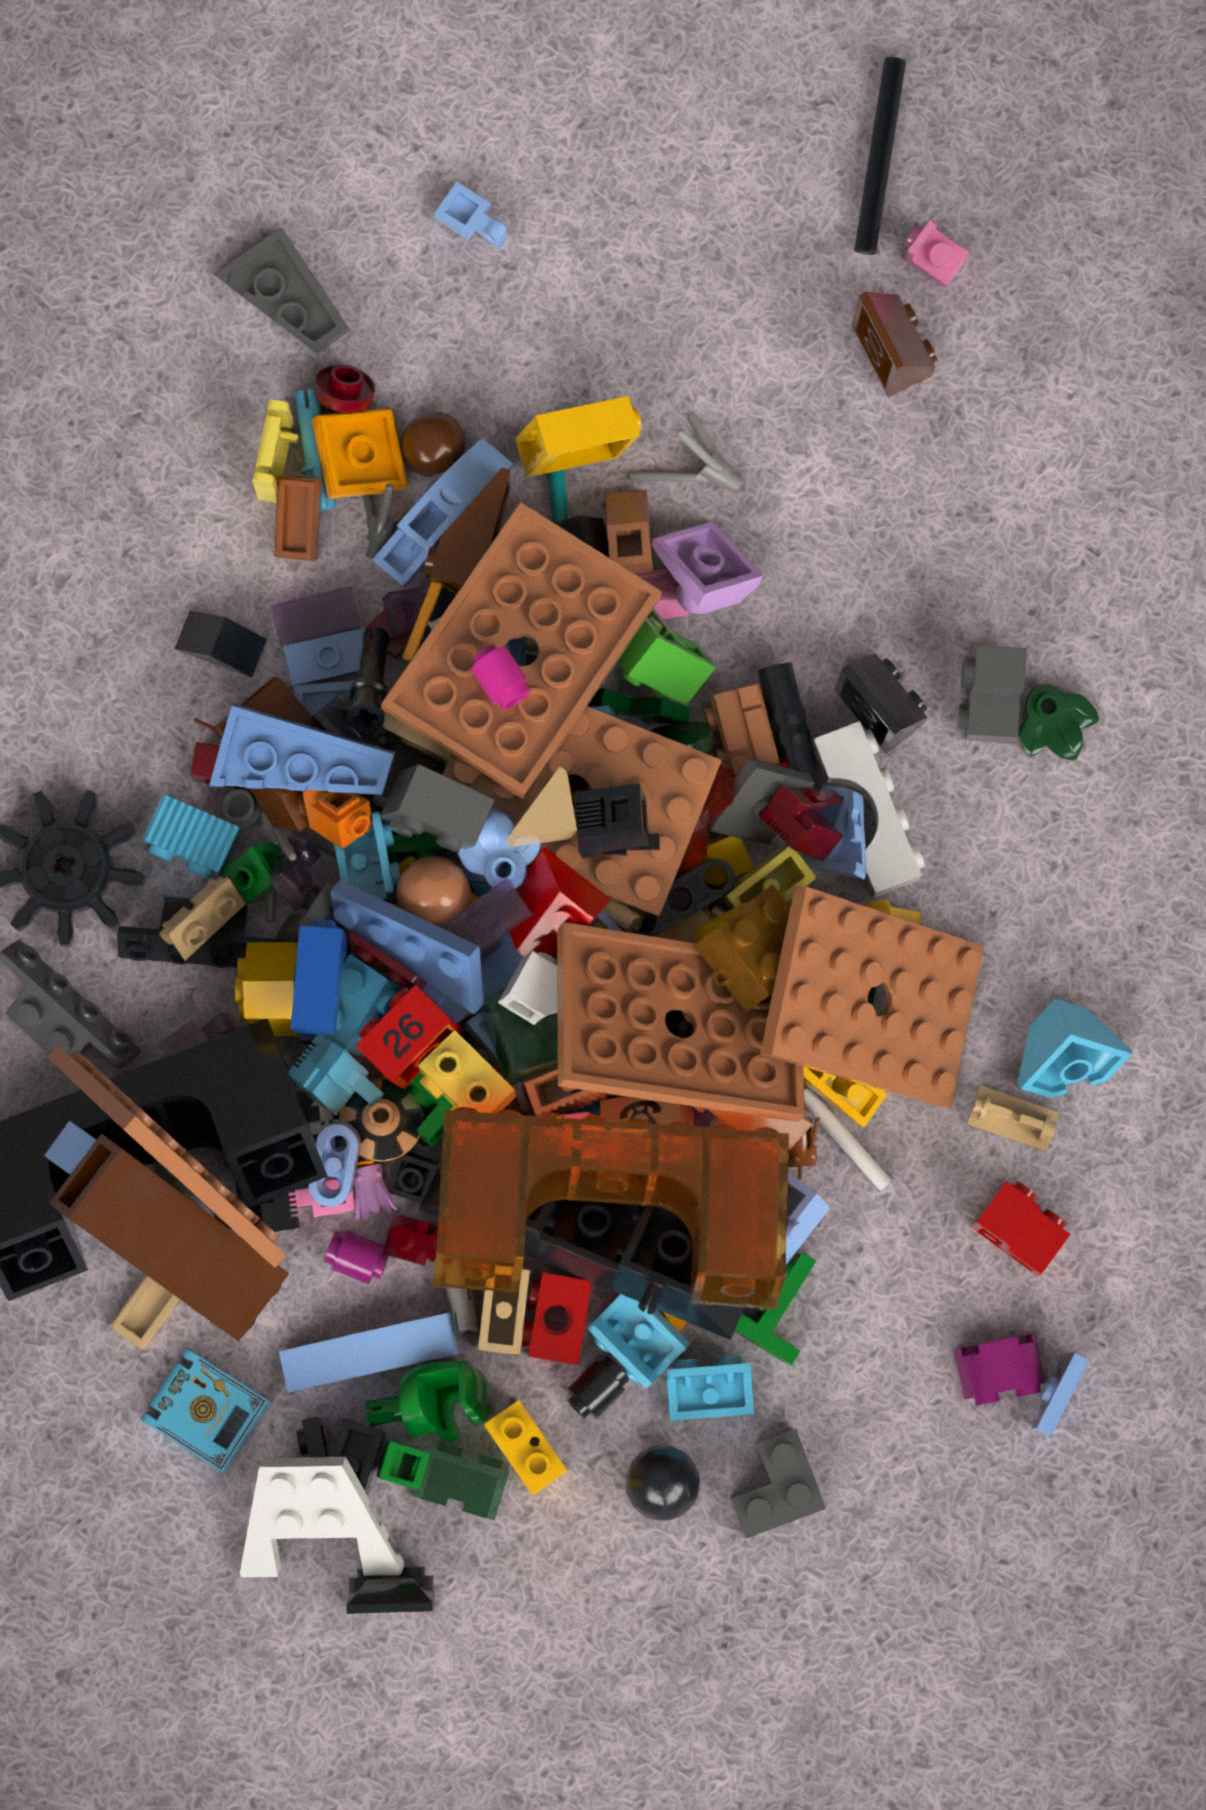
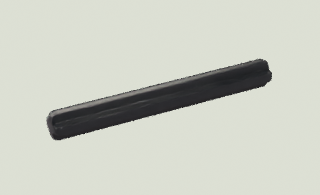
(880, 156)

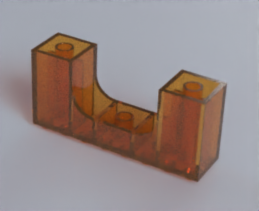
(715, 1179)

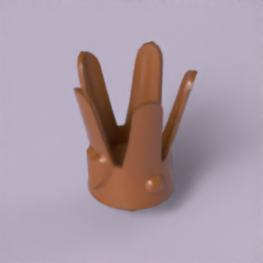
(804, 1150)

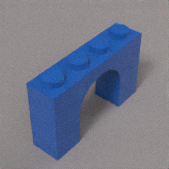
(318, 979)

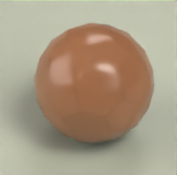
(433, 889)

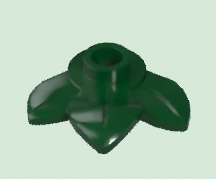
(1060, 727)

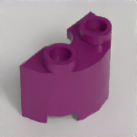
(1000, 1368)

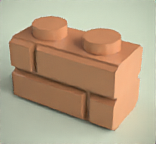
(741, 727)

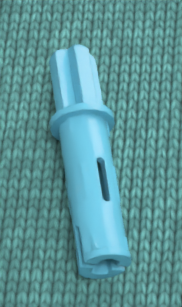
(309, 446)

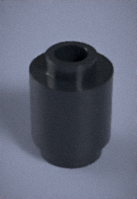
(597, 1388)

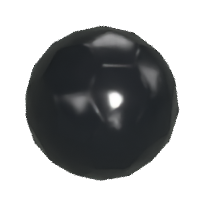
(662, 1483)

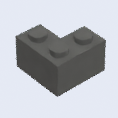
(993, 696)
(436, 805)
(790, 1490)

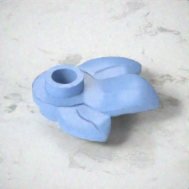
(493, 851)

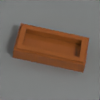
(298, 517)

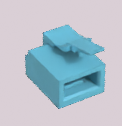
(332, 1076)

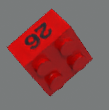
(406, 1035)

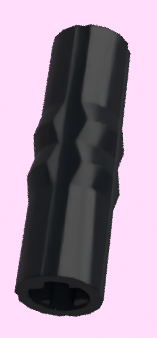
(788, 718)

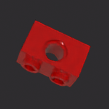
(573, 1297)

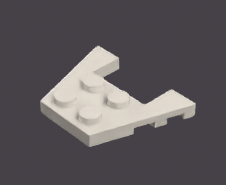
(313, 1501)

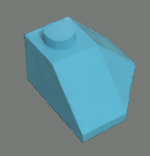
(1068, 1047)

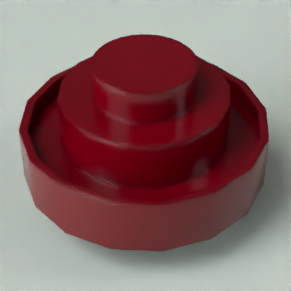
(344, 389)

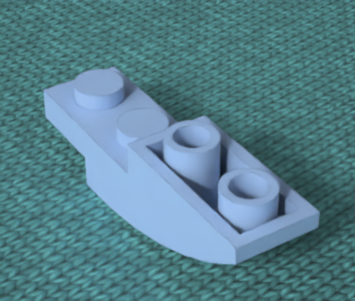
(437, 509)

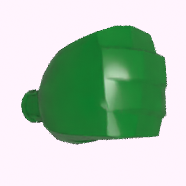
(430, 1397)

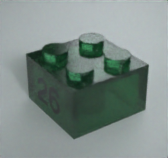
(518, 1044)

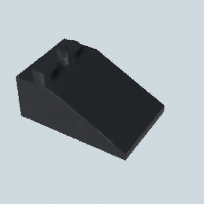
(880, 701)

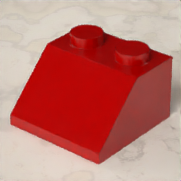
(555, 897)

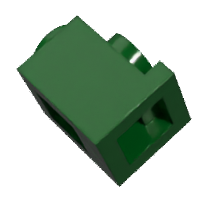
(252, 872)

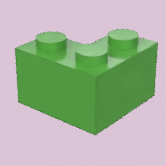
(665, 661)

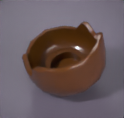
(432, 443)

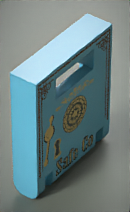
(198, 1405)

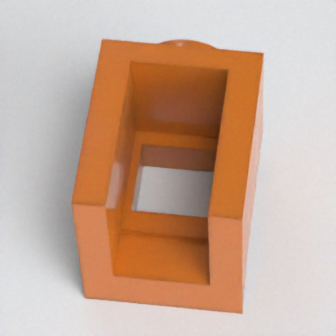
(340, 822)

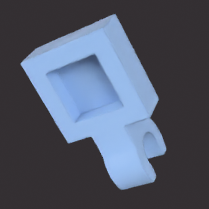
(467, 212)

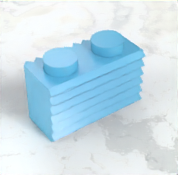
(190, 836)

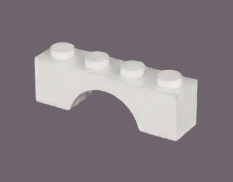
(849, 760)
(533, 988)

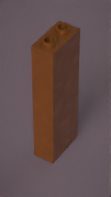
(168, 1237)

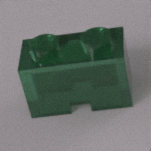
(471, 1482)

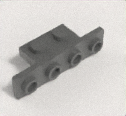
(57, 1013)

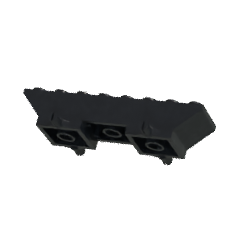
(622, 1248)

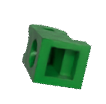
(403, 1465)

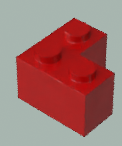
(1019, 1229)

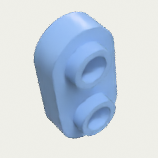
(337, 1163)

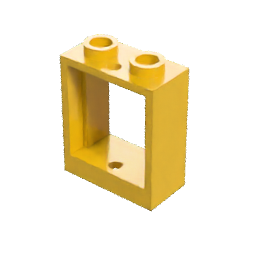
(578, 436)
(512, 1433)

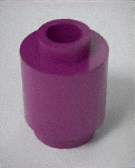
(356, 1256)

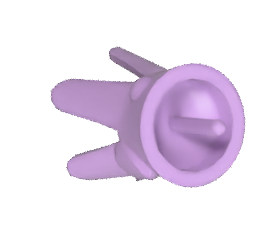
(371, 1191)

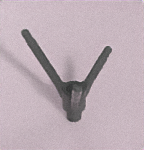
(379, 527)

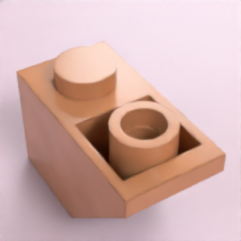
(629, 531)

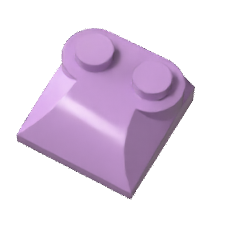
(707, 567)

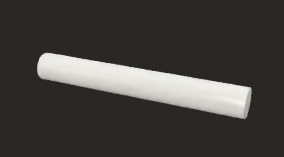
(845, 1140)

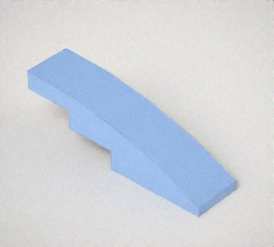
(368, 1352)

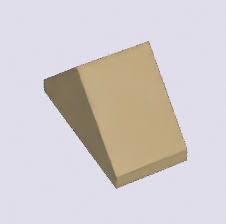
(549, 816)

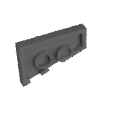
(285, 290)

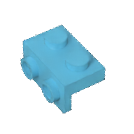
(367, 863)
(362, 998)
(638, 1340)
(709, 1390)

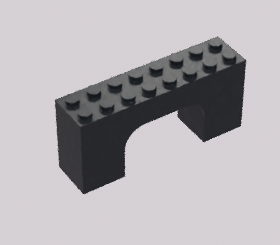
(213, 1095)

